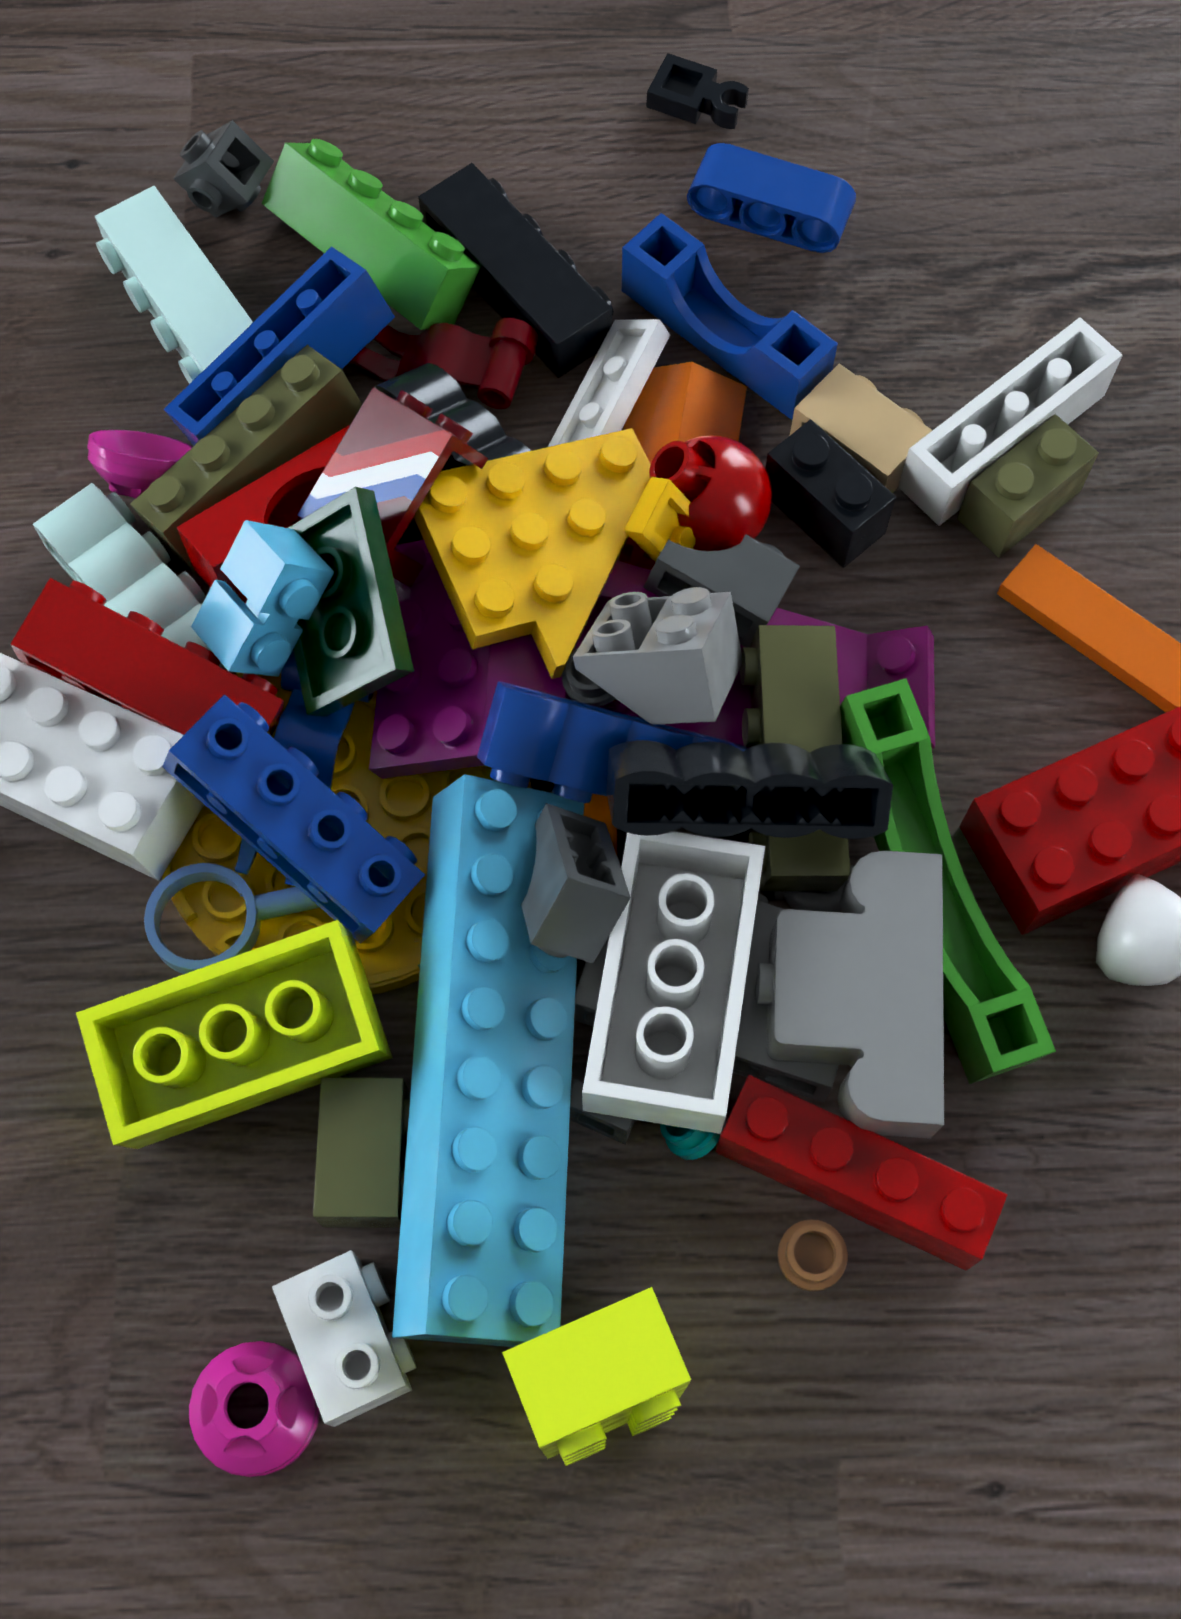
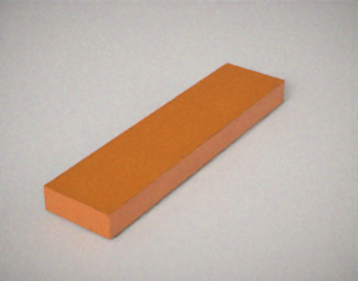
(1097, 626)

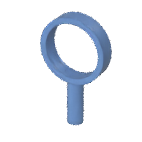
(258, 908)

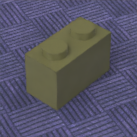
(1027, 485)
(361, 1152)

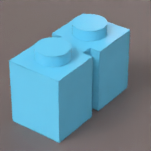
(281, 585)

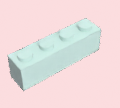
(171, 280)

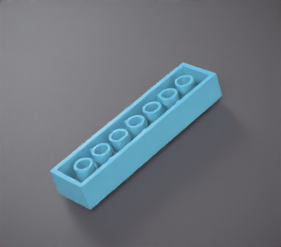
(485, 1085)

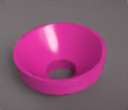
(132, 458)
(288, 1422)

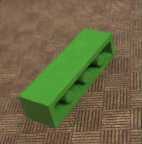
(342, 207)

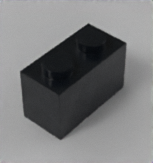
(828, 493)

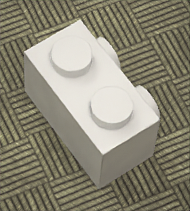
(344, 1337)

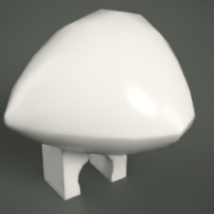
(1141, 935)

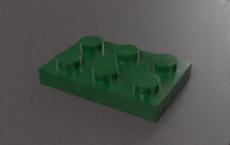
(357, 628)

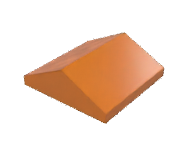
(686, 404)

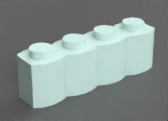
(102, 550)

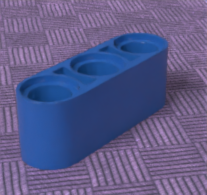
(771, 197)

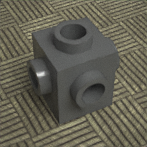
(222, 169)

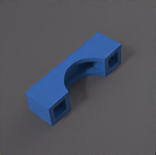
(675, 282)

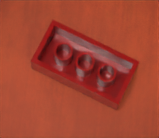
(1082, 823)

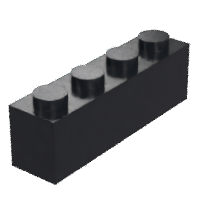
(520, 268)

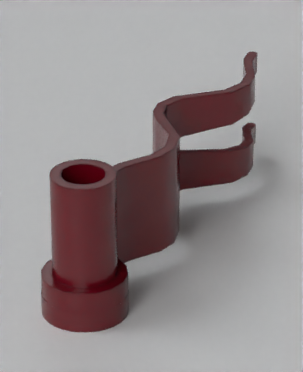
(471, 359)

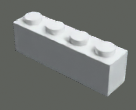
(1056, 379)

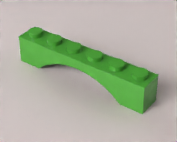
(984, 995)

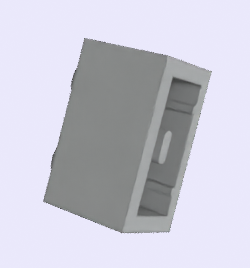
(665, 654)

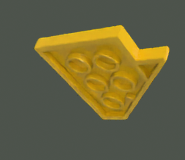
(534, 538)

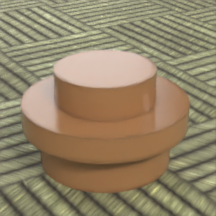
(812, 1255)

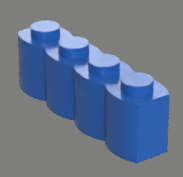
(563, 740)

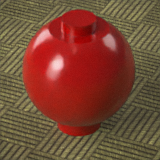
(725, 489)

